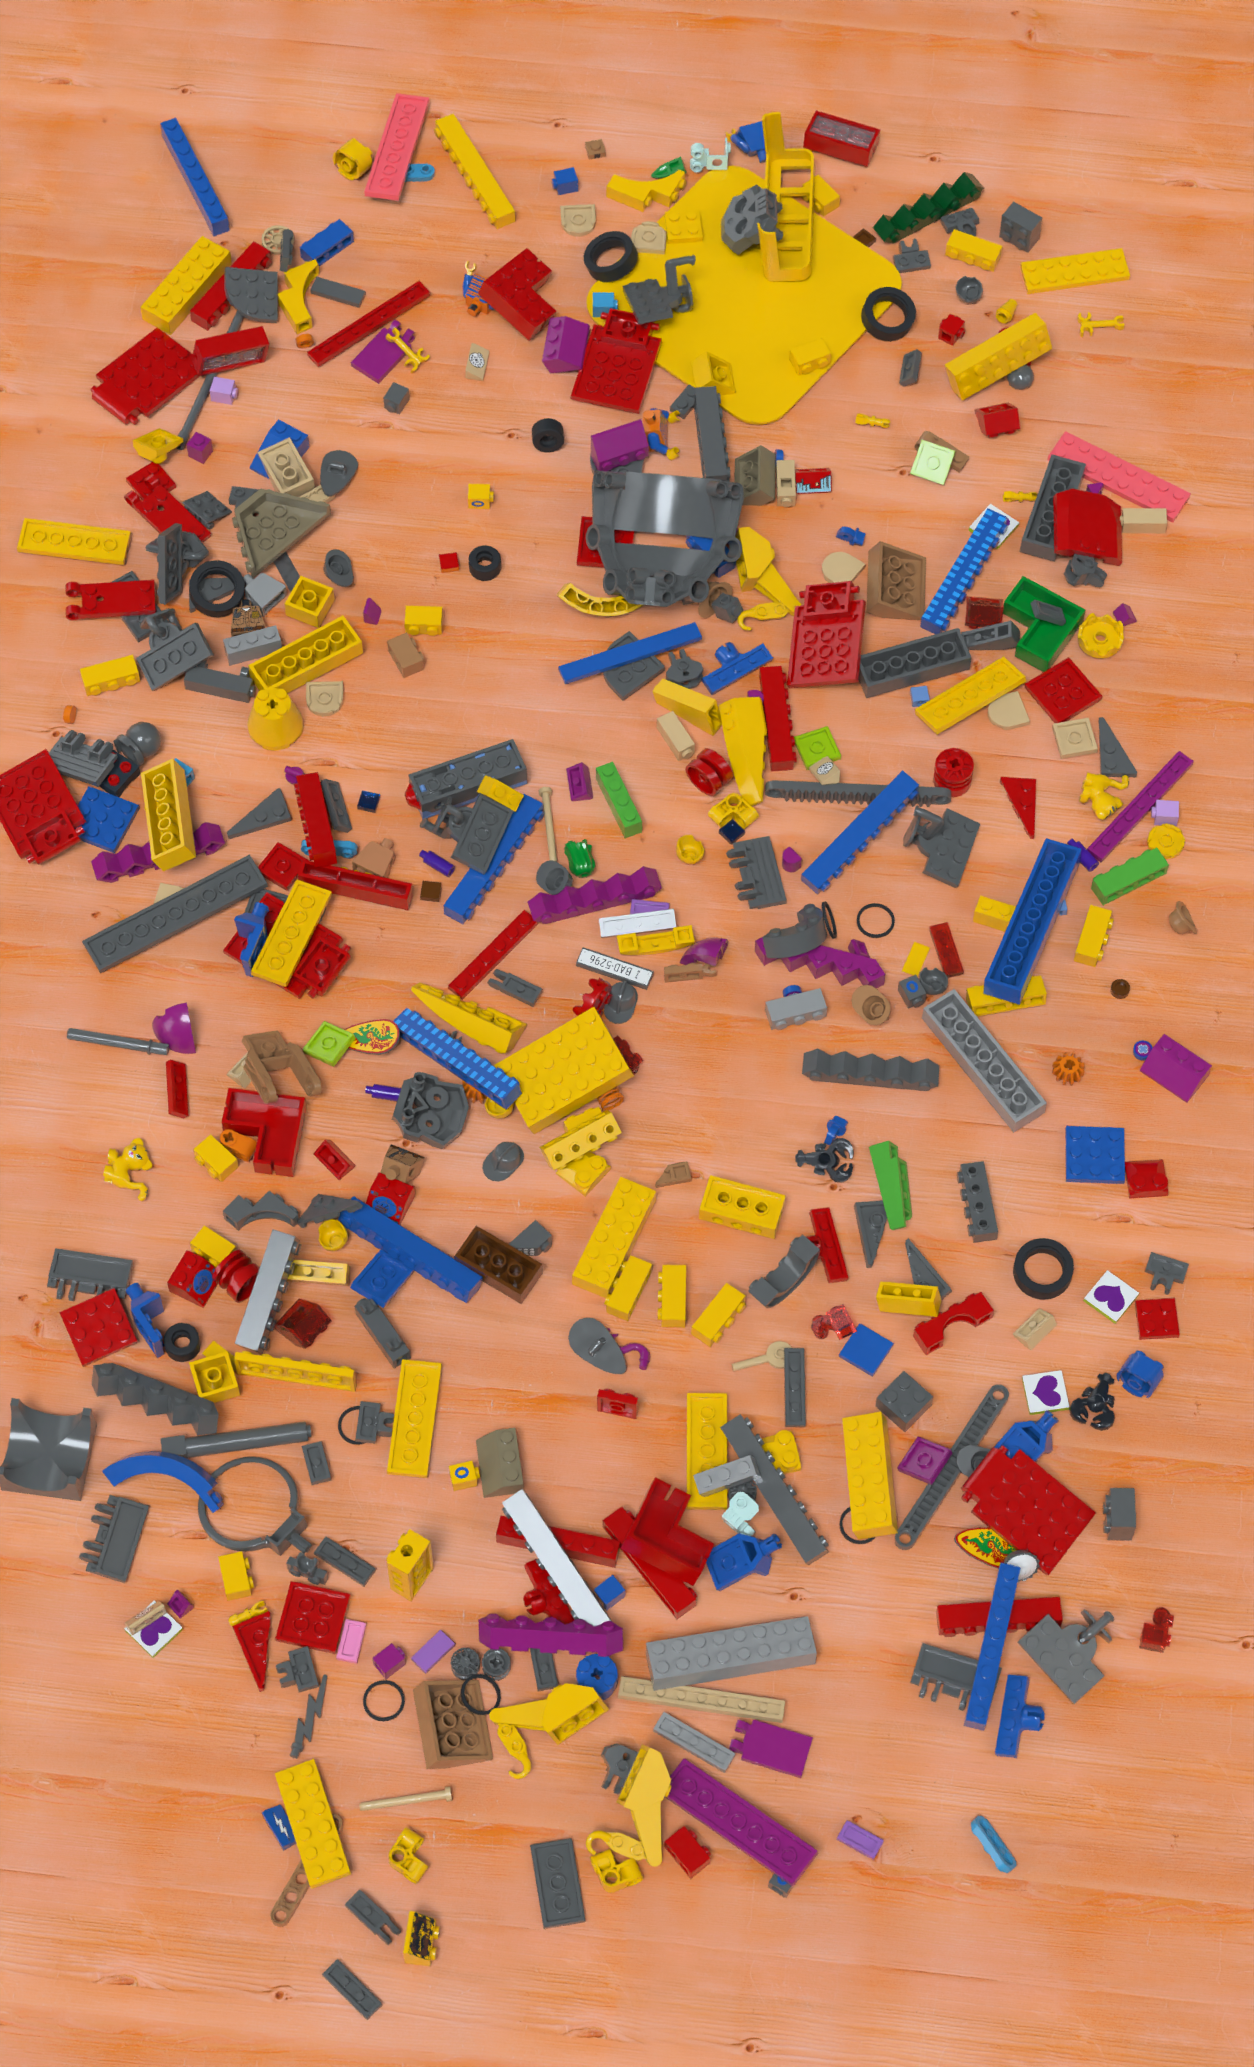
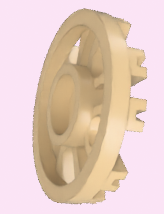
(275, 239)

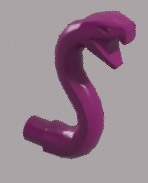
(644, 1353)

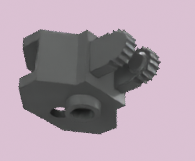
(1084, 571)
(684, 670)
(617, 1765)

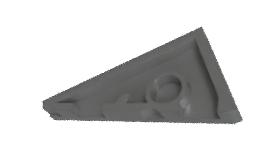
(213, 589)
(1113, 758)
(267, 814)
(327, 1207)
(871, 1222)
(923, 1272)

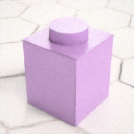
(223, 390)
(1165, 812)

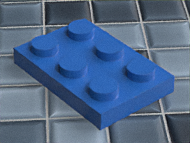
(381, 1278)

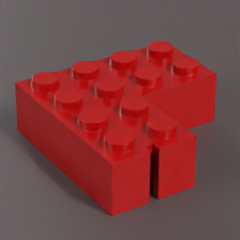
(514, 293)
(275, 1125)
(659, 1538)

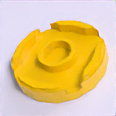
(1167, 839)

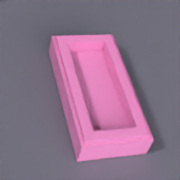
(351, 1641)

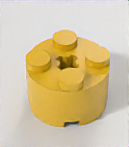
(353, 159)

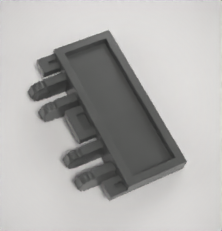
(83, 761)
(759, 874)
(88, 1272)
(117, 1536)
(946, 1668)

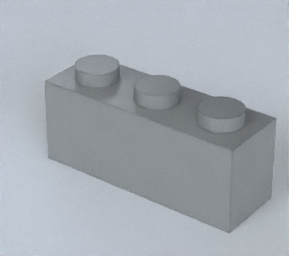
(252, 645)
(796, 1009)
(727, 1476)

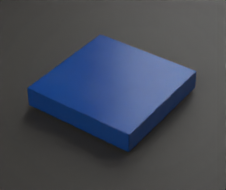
(866, 1350)

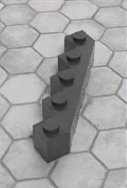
(870, 1070)
(155, 1397)

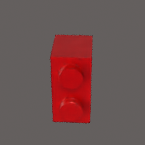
(687, 1851)

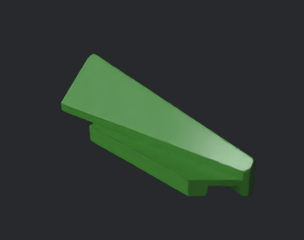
(893, 1183)

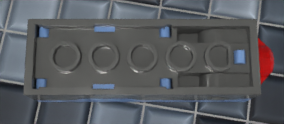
(462, 777)

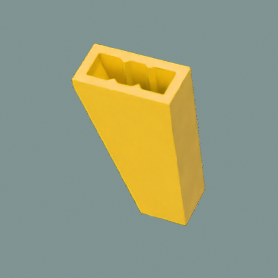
(689, 705)

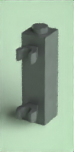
(220, 683)
(382, 1332)

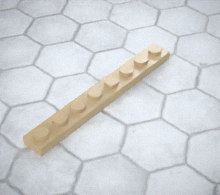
(703, 1700)

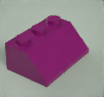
(565, 344)
(619, 446)
(1176, 1068)

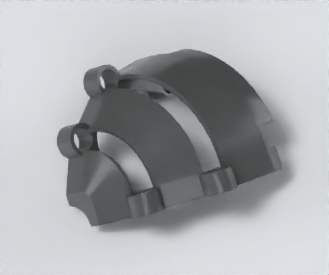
(664, 506)

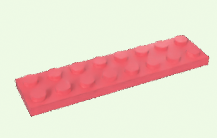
(397, 147)
(1122, 477)

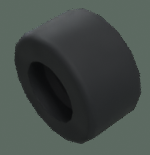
(547, 427)
(484, 553)
(177, 1331)

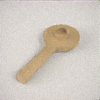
(773, 1356)

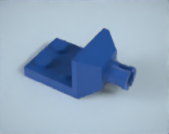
(254, 929)
(144, 1308)
(1030, 1437)
(740, 1558)

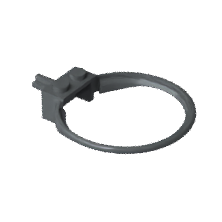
(284, 1536)

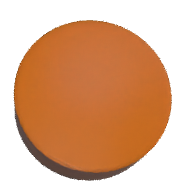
(304, 341)
(69, 714)

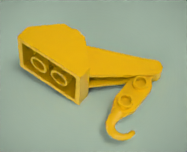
(758, 572)
(560, 1715)
(641, 1794)

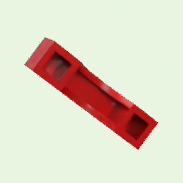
(973, 1310)

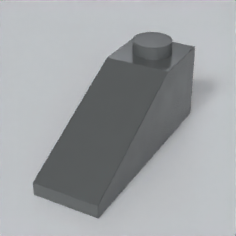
(993, 637)

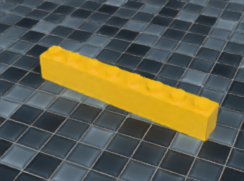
(474, 171)

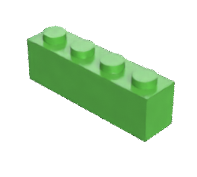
(618, 800)
(1129, 876)

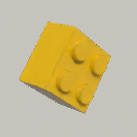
(309, 601)
(214, 1377)

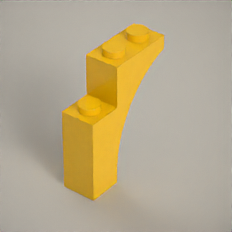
(642, 193)
(292, 300)

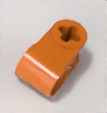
(240, 1146)

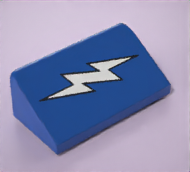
(280, 1826)

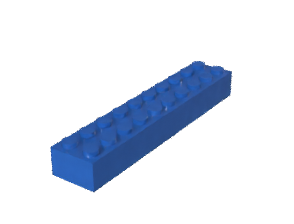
(1032, 921)

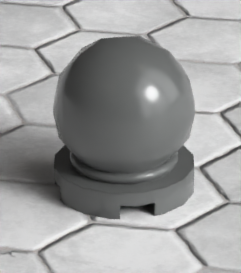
(140, 742)

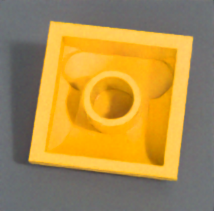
(156, 445)
(585, 1172)
(784, 1451)

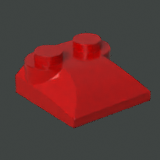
(1146, 1179)

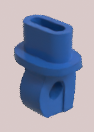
(850, 535)
(835, 1127)

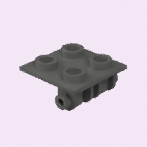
(206, 508)

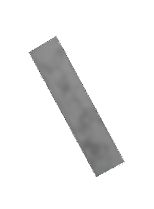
(287, 570)

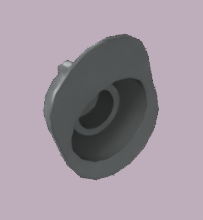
(338, 568)
(553, 877)
(622, 1003)
(503, 1161)
(970, 1457)

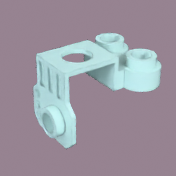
(702, 158)
(740, 1509)

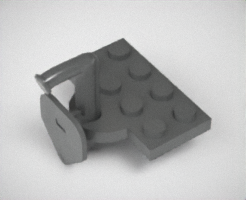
(654, 303)
(176, 553)
(171, 648)
(474, 829)
(944, 841)
(1063, 1655)

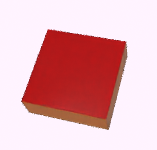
(449, 562)

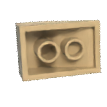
(286, 469)

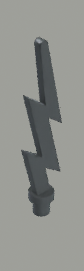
(306, 1729)

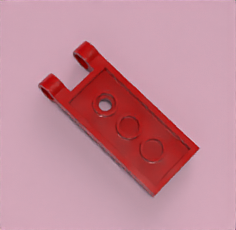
(173, 510)
(120, 599)

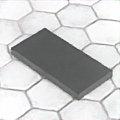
(557, 1883)

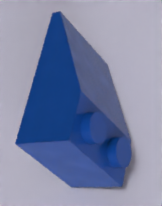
(278, 433)

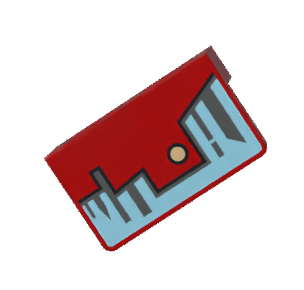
(813, 480)

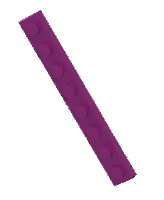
(1140, 806)

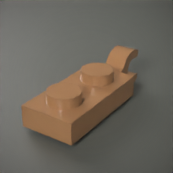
(687, 972)

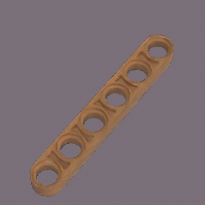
(299, 1890)

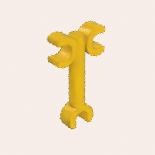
(1088, 325)
(415, 359)

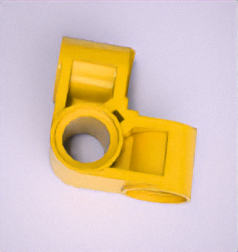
(742, 813)
(407, 1846)
(625, 1873)

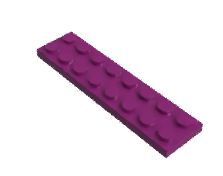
(740, 1823)

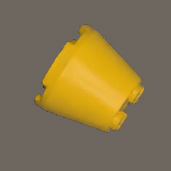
(274, 720)

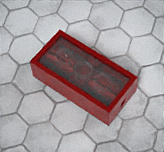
(841, 138)
(230, 351)

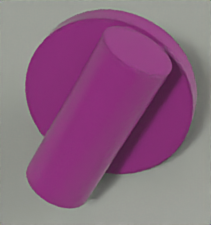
(291, 773)

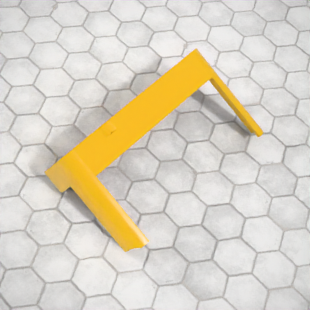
(777, 160)

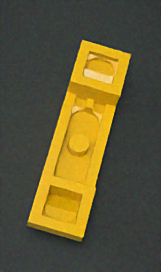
(656, 943)

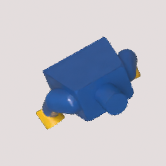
(750, 140)

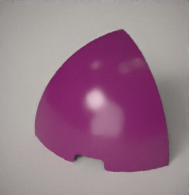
(706, 951)
(175, 1029)

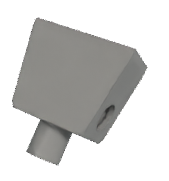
(264, 592)

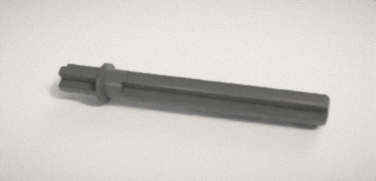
(118, 1041)

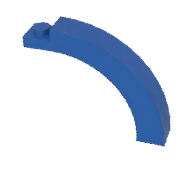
(170, 1465)

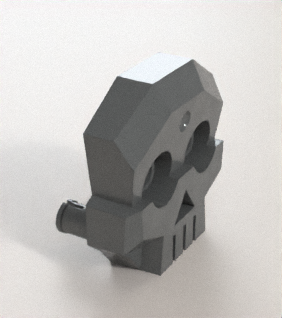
(744, 212)
(445, 1115)

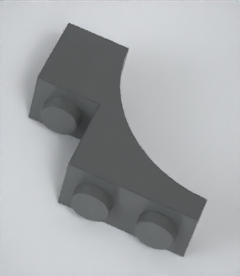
(270, 1206)

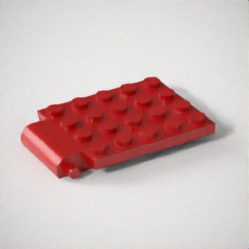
(618, 362)
(144, 377)
(826, 636)
(39, 809)
(319, 962)
(1026, 1506)

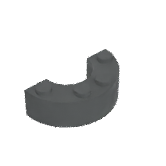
(797, 939)
(788, 1275)

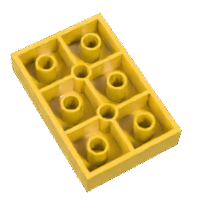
(566, 1070)

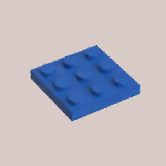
(105, 818)
(1094, 1154)

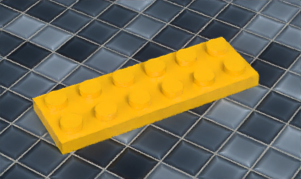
(1074, 271)
(74, 541)
(970, 695)
(291, 933)
(295, 1371)
(414, 1418)
(705, 1445)
(312, 1824)

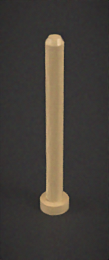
(545, 793)
(410, 1799)

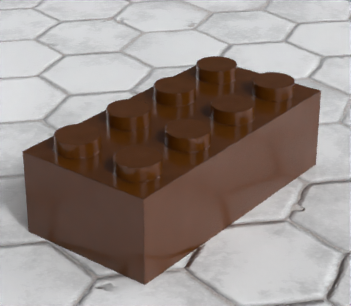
(499, 1264)

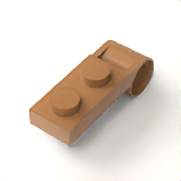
(959, 459)

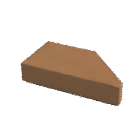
(674, 1174)

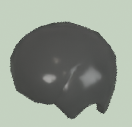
(969, 289)
(1021, 378)
(933, 981)

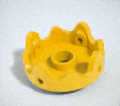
(1103, 626)

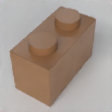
(405, 654)

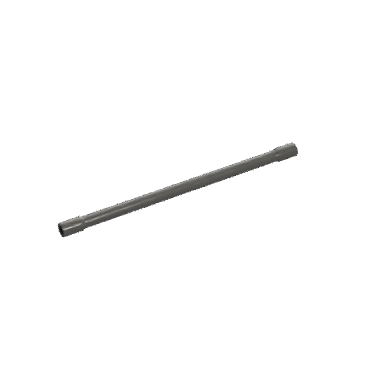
(188, 425)

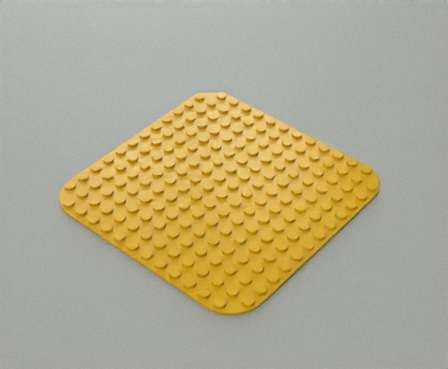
(750, 317)

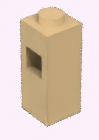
(785, 483)
(1144, 520)
(675, 736)

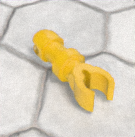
(864, 419)
(1010, 496)
(247, 1614)

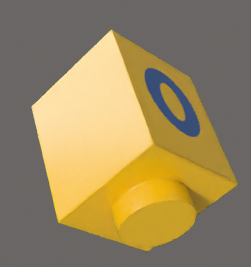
(479, 496)
(463, 1475)

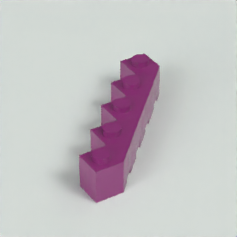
(135, 859)
(595, 896)
(824, 960)
(550, 1635)

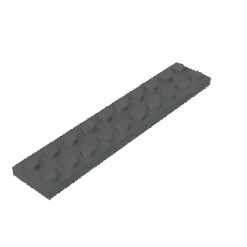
(174, 913)

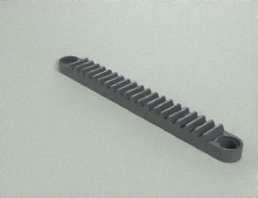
(848, 792)
(934, 1494)

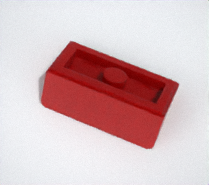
(334, 1159)

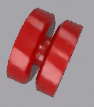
(709, 772)

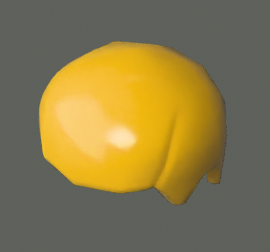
(689, 849)
(496, 1110)
(332, 1235)

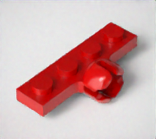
(827, 1241)
(544, 1596)

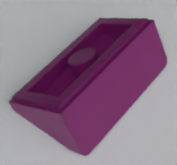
(579, 782)

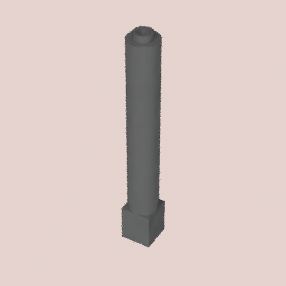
(236, 1440)

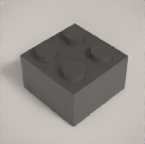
(1020, 227)
(904, 1401)
(1120, 1514)

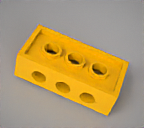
(737, 1196)
(409, 1564)

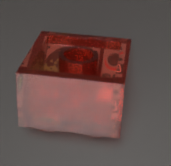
(983, 612)
(303, 1323)

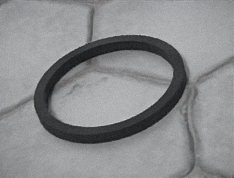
(833, 935)
(875, 935)
(339, 1425)
(846, 1536)
(489, 1680)
(379, 1683)

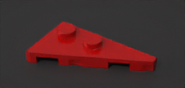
(1023, 799)
(254, 1640)

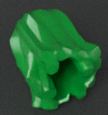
(580, 858)

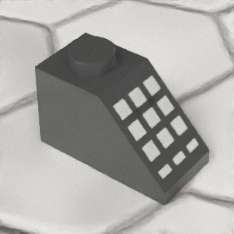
(533, 1240)

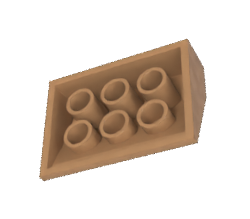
(895, 583)
(447, 1728)

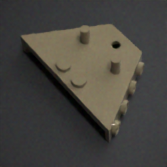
(278, 527)

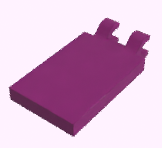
(381, 355)
(772, 1747)

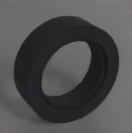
(604, 242)
(893, 295)
(216, 567)
(1049, 1247)

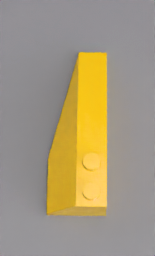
(744, 737)
(486, 1026)

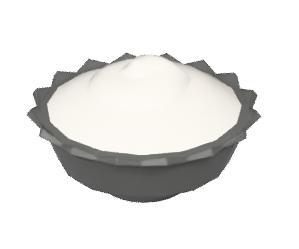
(1025, 1560)

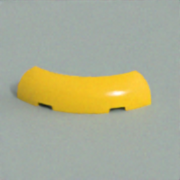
(595, 605)

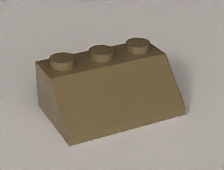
(757, 476)
(499, 1463)

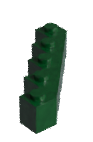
(928, 208)

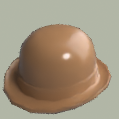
(1181, 919)

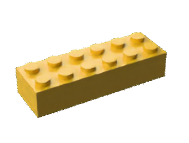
(186, 285)
(998, 356)
(307, 657)
(168, 815)
(614, 1237)
(869, 1475)

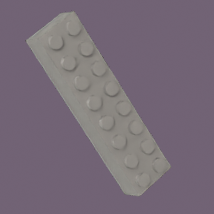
(984, 1060)
(730, 1653)

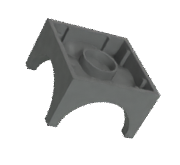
(47, 1452)

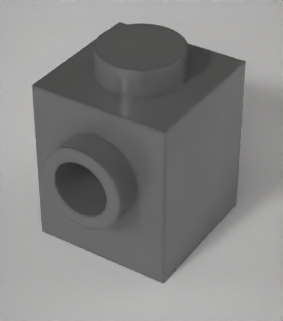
(727, 607)

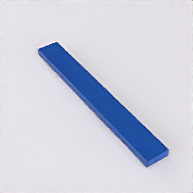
(630, 653)

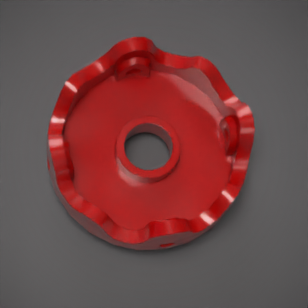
(598, 998)

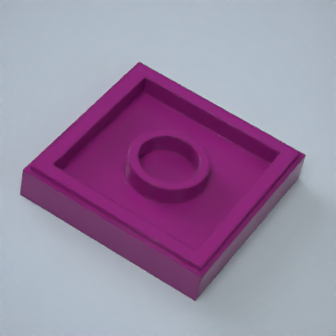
(924, 1460)

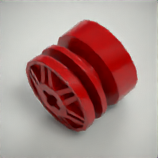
(954, 771)
(236, 1275)

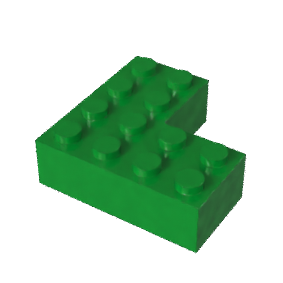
(1043, 639)

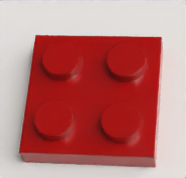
(137, 483)
(281, 866)
(1157, 1319)
(617, 1404)

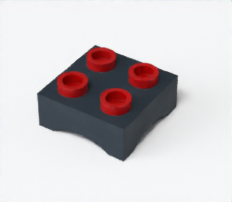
(120, 776)

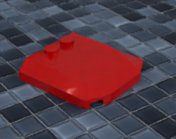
(1087, 526)

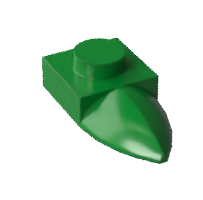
(669, 168)

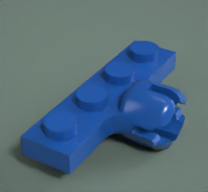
(735, 665)
(1016, 1716)

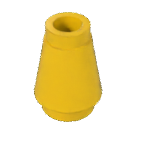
(1005, 312)

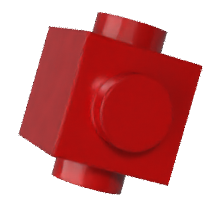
(951, 329)

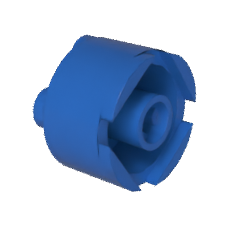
(1140, 1374)
(604, 1668)

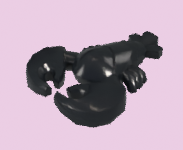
(828, 1160)
(1096, 1402)

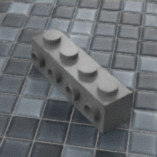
(978, 1202)

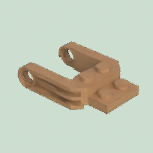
(270, 1052)

